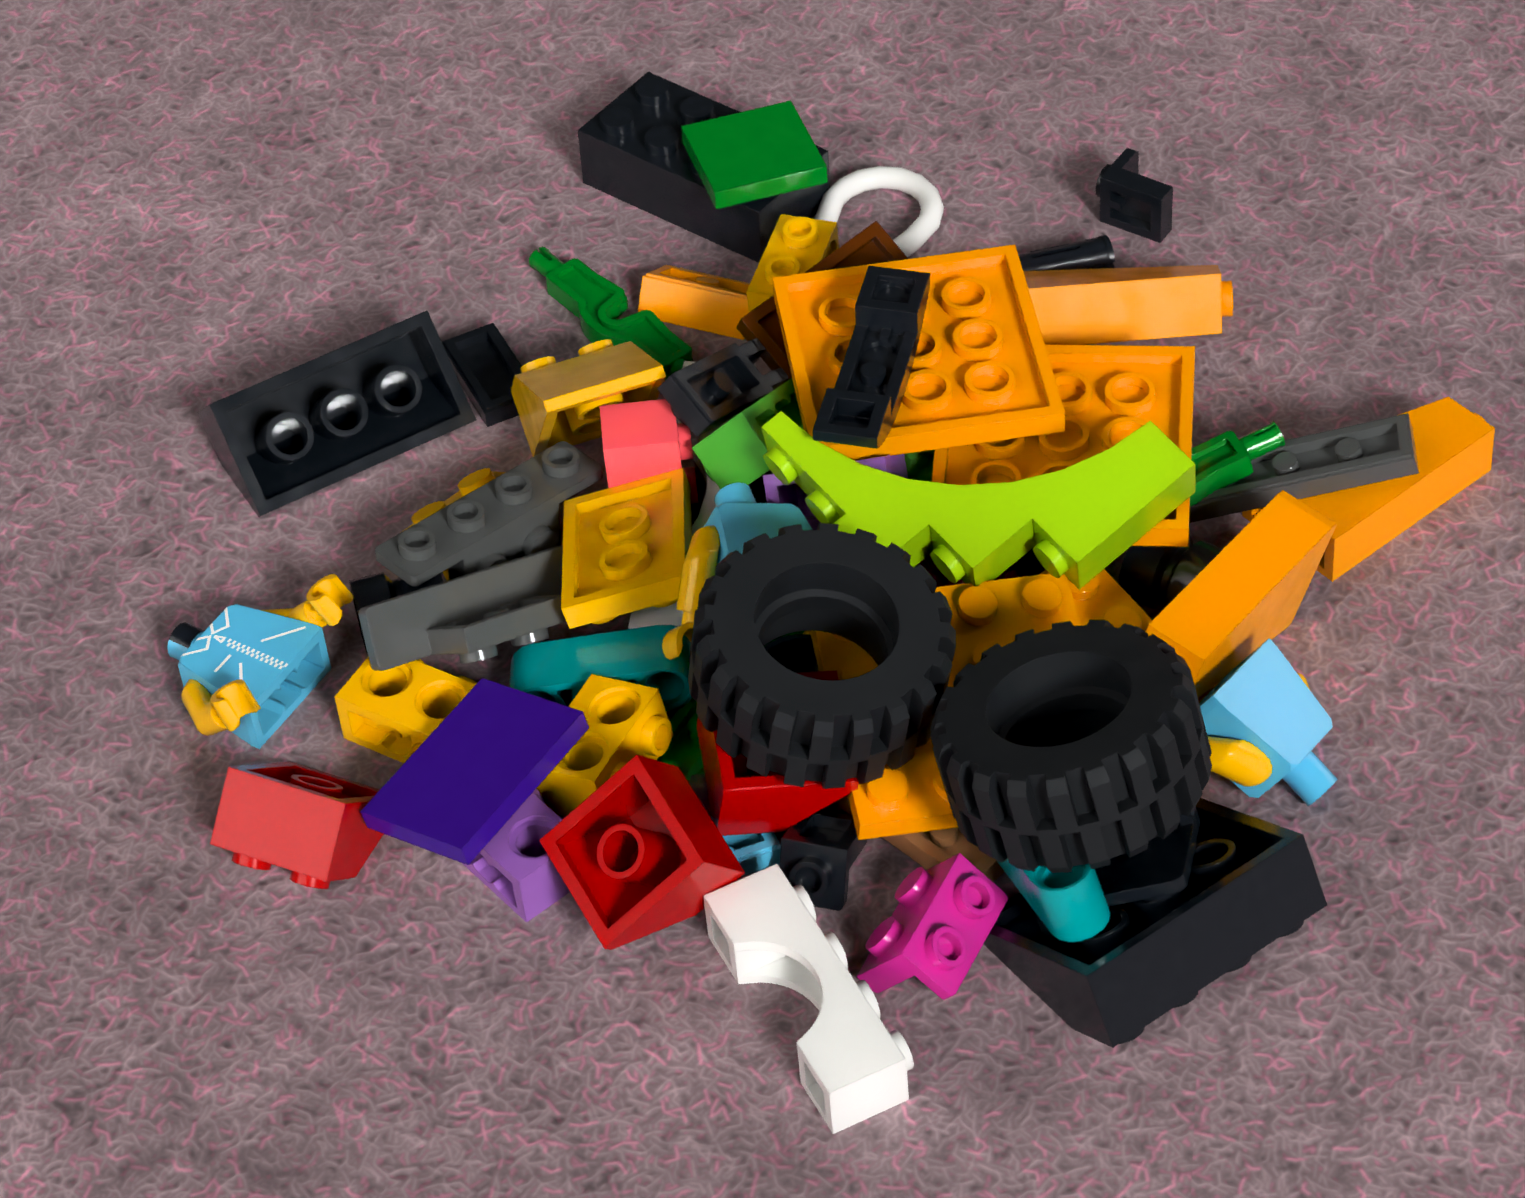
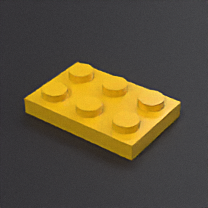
(625, 548)

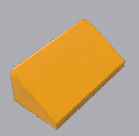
(695, 299)

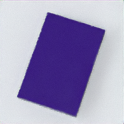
(475, 770)

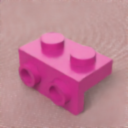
(935, 928)

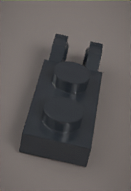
(719, 386)

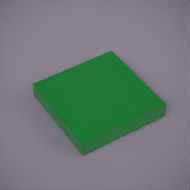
(754, 154)

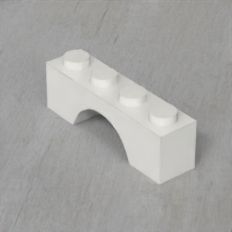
(847, 1056)

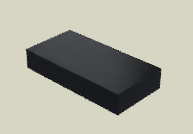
(485, 371)

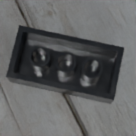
(639, 157)

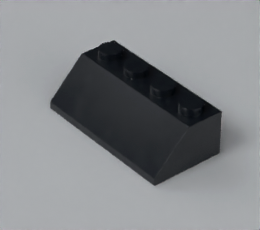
(337, 414)

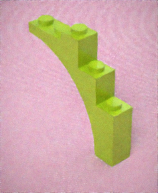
(977, 531)

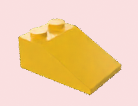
(565, 397)

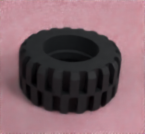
(836, 587)
(1071, 746)

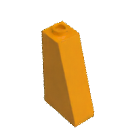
(1129, 303)
(1451, 454)
(1246, 590)

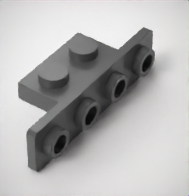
(495, 522)
(468, 613)

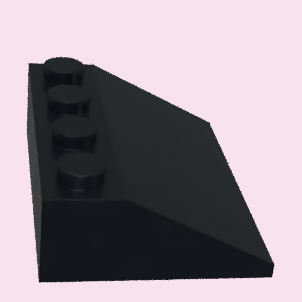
(1153, 956)

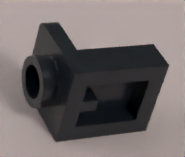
(1134, 200)
(820, 855)

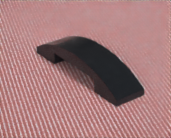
(877, 359)

